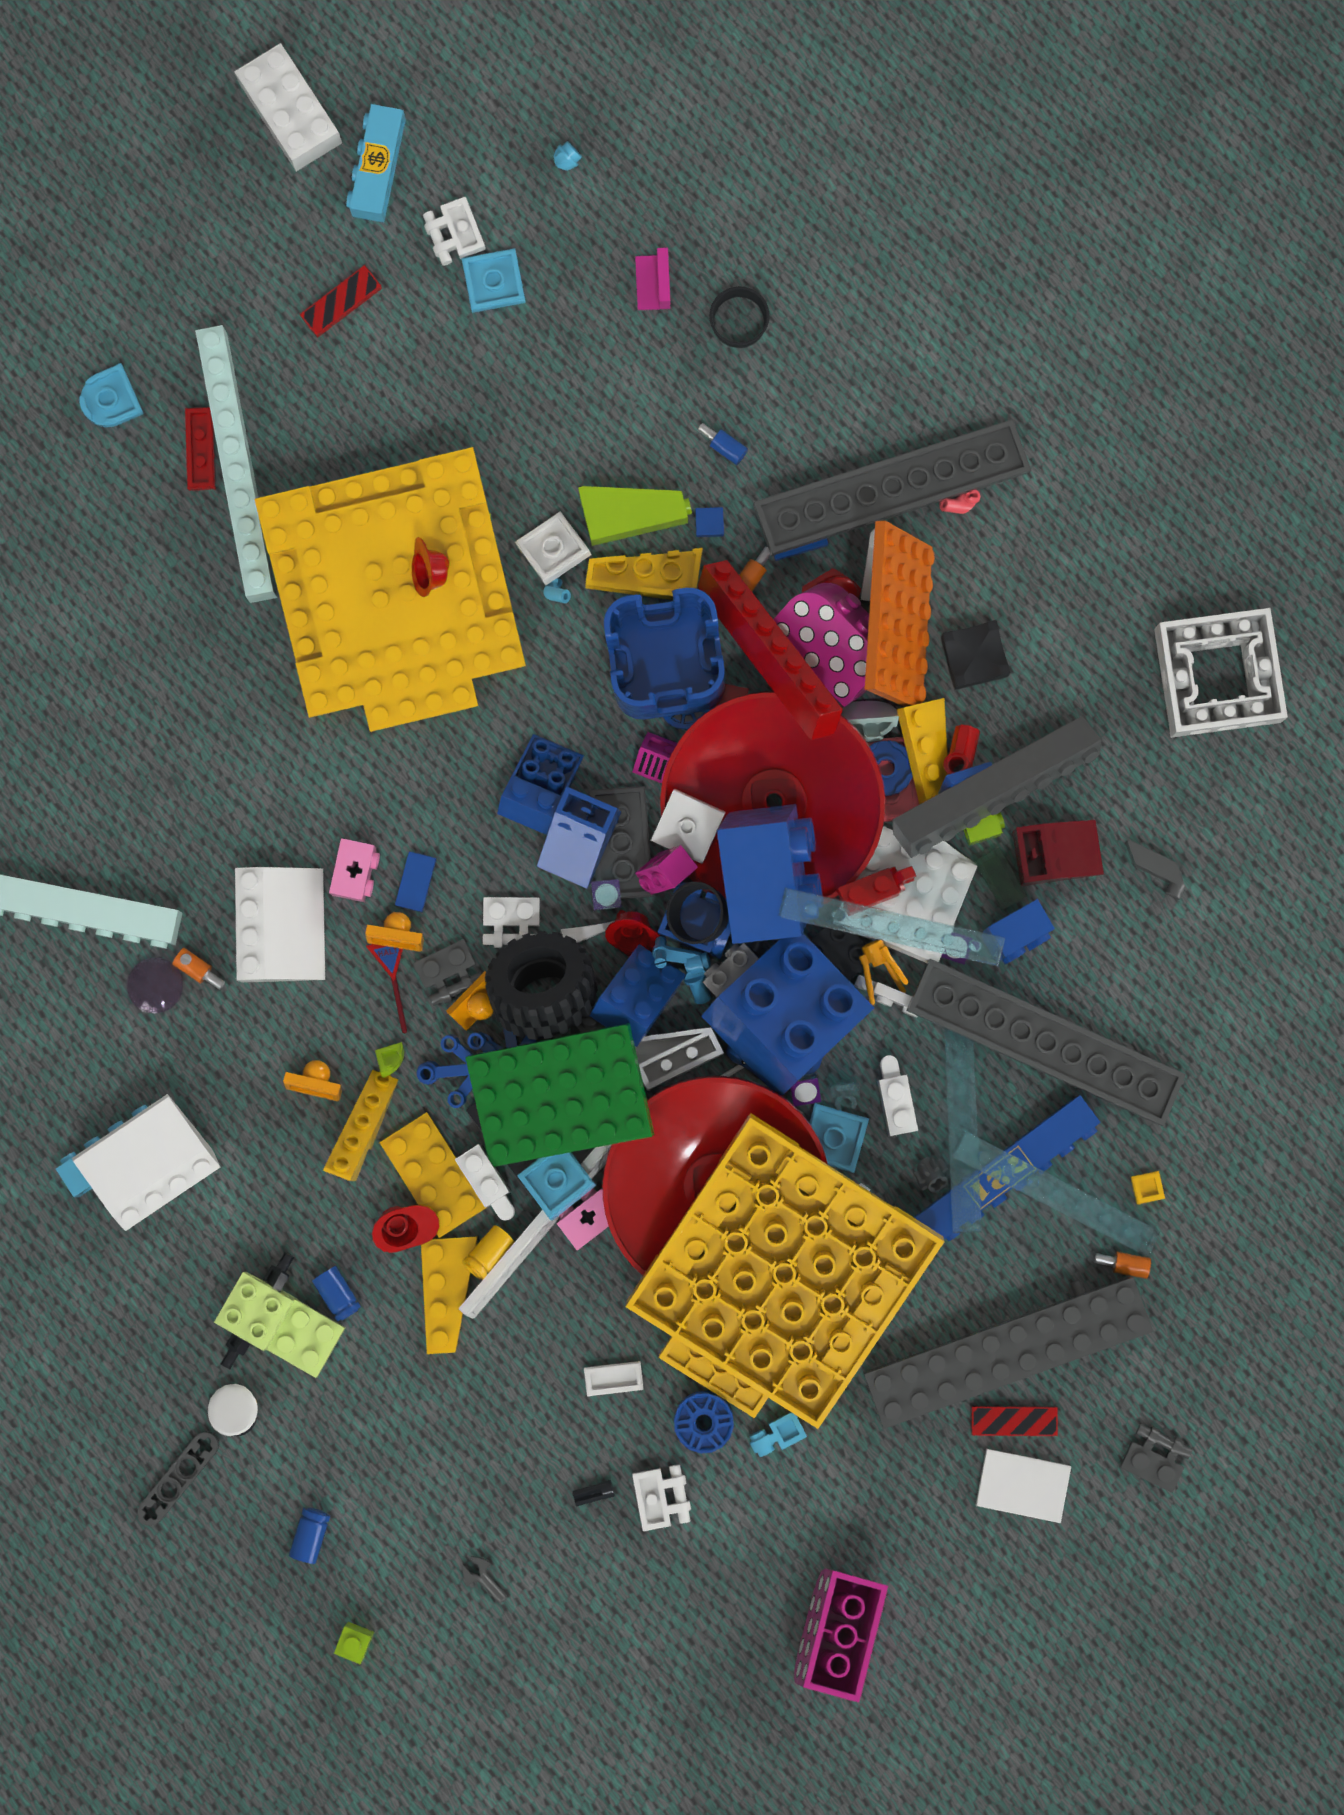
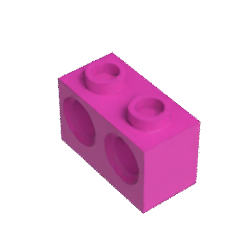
(665, 870)

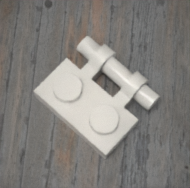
(462, 227)
(509, 912)
(652, 1498)

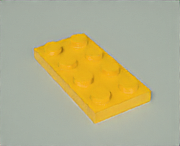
(432, 1173)

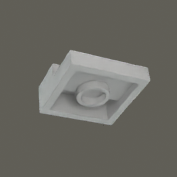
(737, 962)

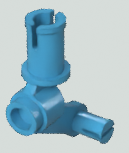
(695, 964)

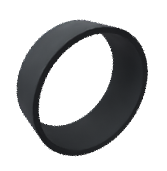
(744, 292)
(674, 908)

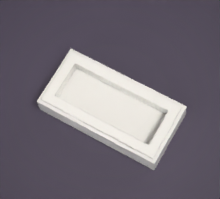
(613, 1378)

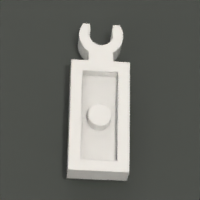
(886, 994)

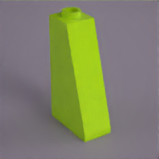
(630, 512)

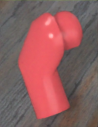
(962, 503)

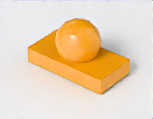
(395, 933)
(472, 1004)
(314, 1081)

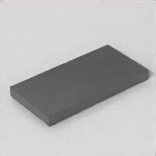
(629, 842)

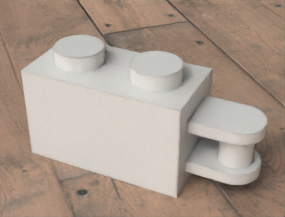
(896, 1099)
(486, 1181)

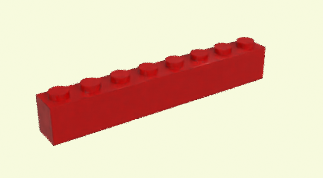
(770, 651)

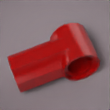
(962, 748)

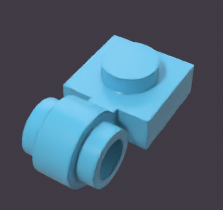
(785, 1431)

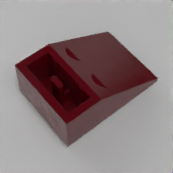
(1057, 852)

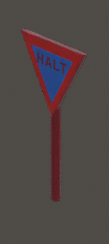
(389, 959)

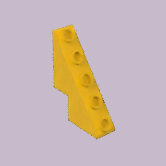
(361, 1127)

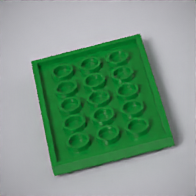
(560, 1095)

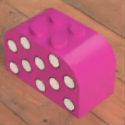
(831, 637)
(839, 1634)

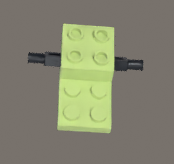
(276, 1322)

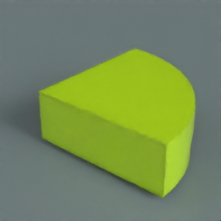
(390, 1058)

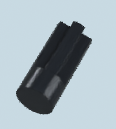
(593, 1493)

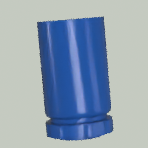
(336, 1294)
(309, 1535)

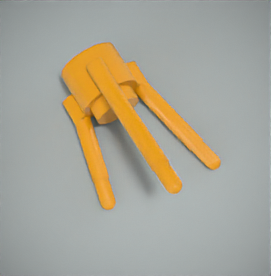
(878, 954)

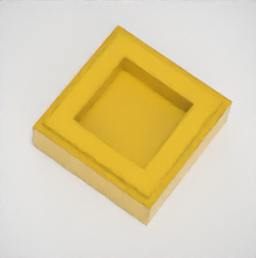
(1147, 1187)

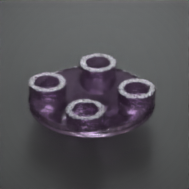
(154, 985)

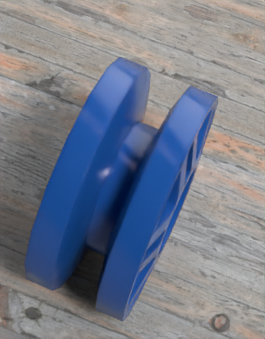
(701, 1439)

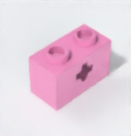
(349, 855)
(572, 1227)

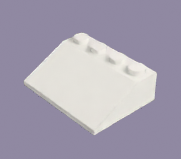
(279, 924)
(146, 1162)

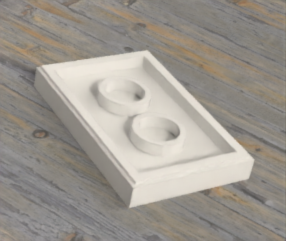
(1023, 1485)

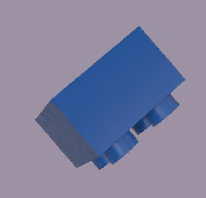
(759, 858)
(787, 1012)

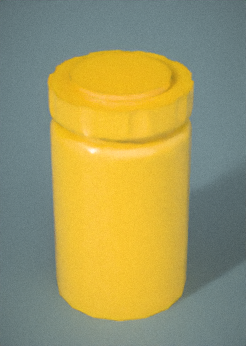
(488, 1252)

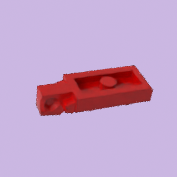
(877, 886)

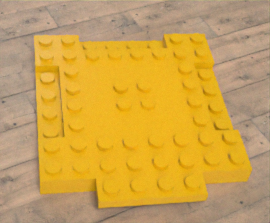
(351, 596)
(781, 1277)

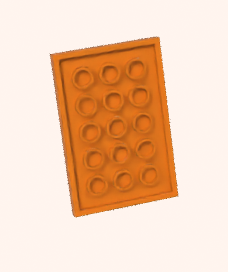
(898, 616)

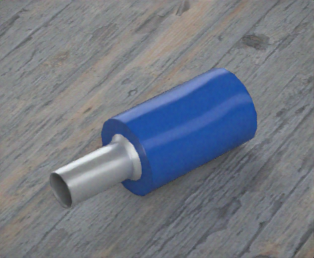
(724, 444)

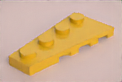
(645, 574)
(926, 745)
(444, 1290)

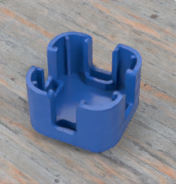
(665, 654)

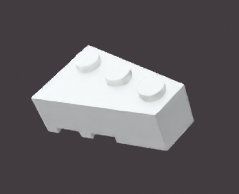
(673, 1054)

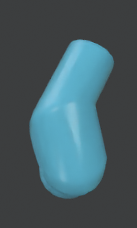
(555, 593)

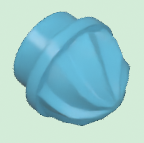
(566, 156)

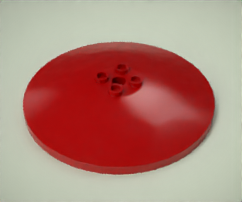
(759, 749)
(658, 1177)

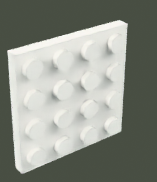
(934, 893)

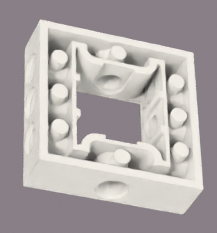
(1256, 636)

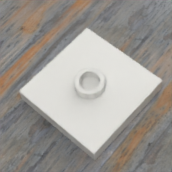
(553, 548)
(688, 824)

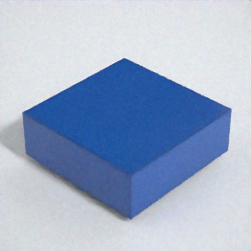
(709, 522)

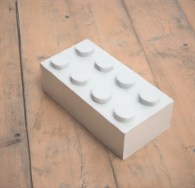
(288, 107)

